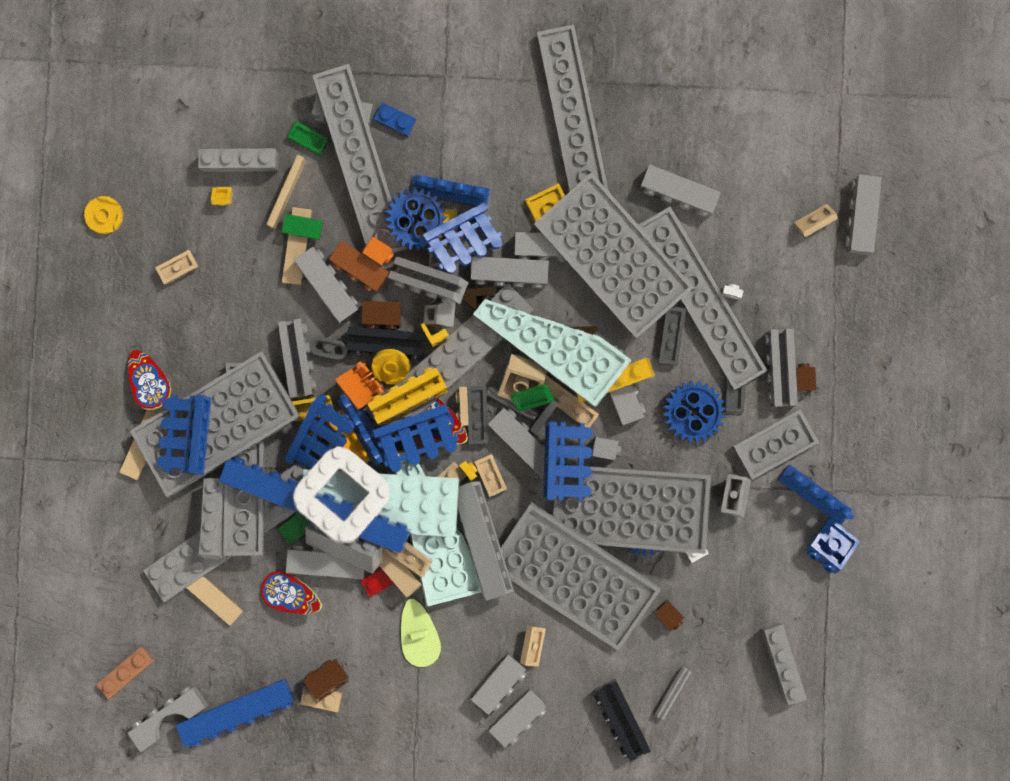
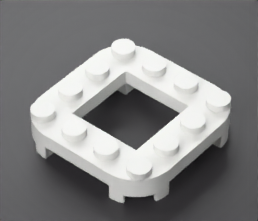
(325, 519)

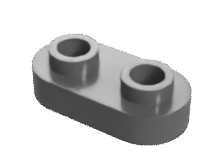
(329, 347)

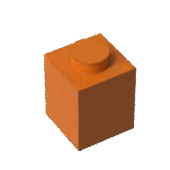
(378, 251)

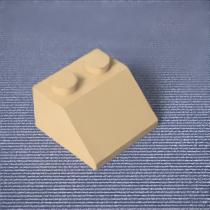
(520, 375)

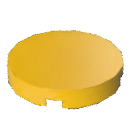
(103, 215)
(390, 366)

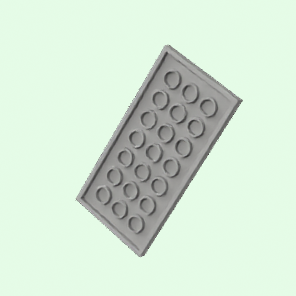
(613, 255)
(244, 411)
(640, 509)
(576, 576)

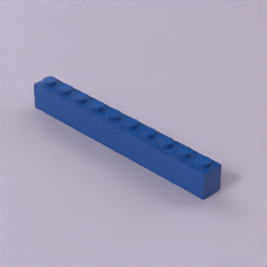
(281, 492)

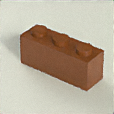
(359, 267)

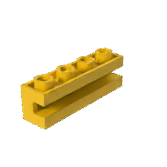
(408, 396)

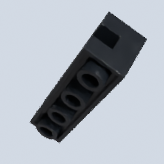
(376, 340)
(622, 719)

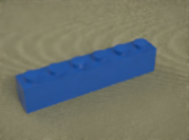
(235, 712)

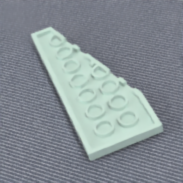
(572, 356)
(419, 501)
(452, 569)

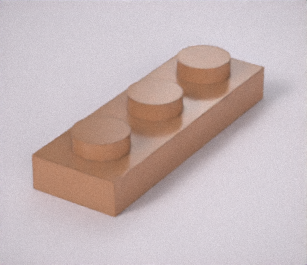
(125, 672)

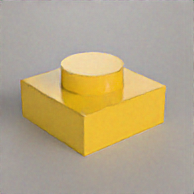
(221, 196)
(469, 469)

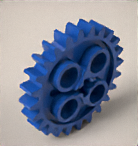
(400, 210)
(683, 425)

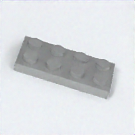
(775, 444)

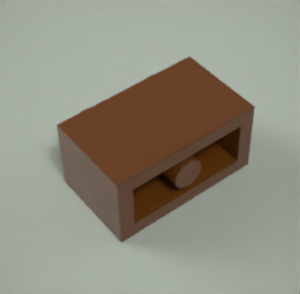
(381, 314)
(325, 680)

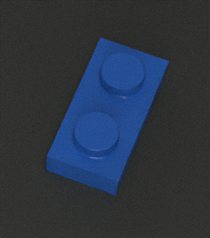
(395, 119)

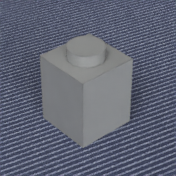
(605, 448)

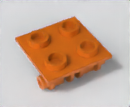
(359, 385)

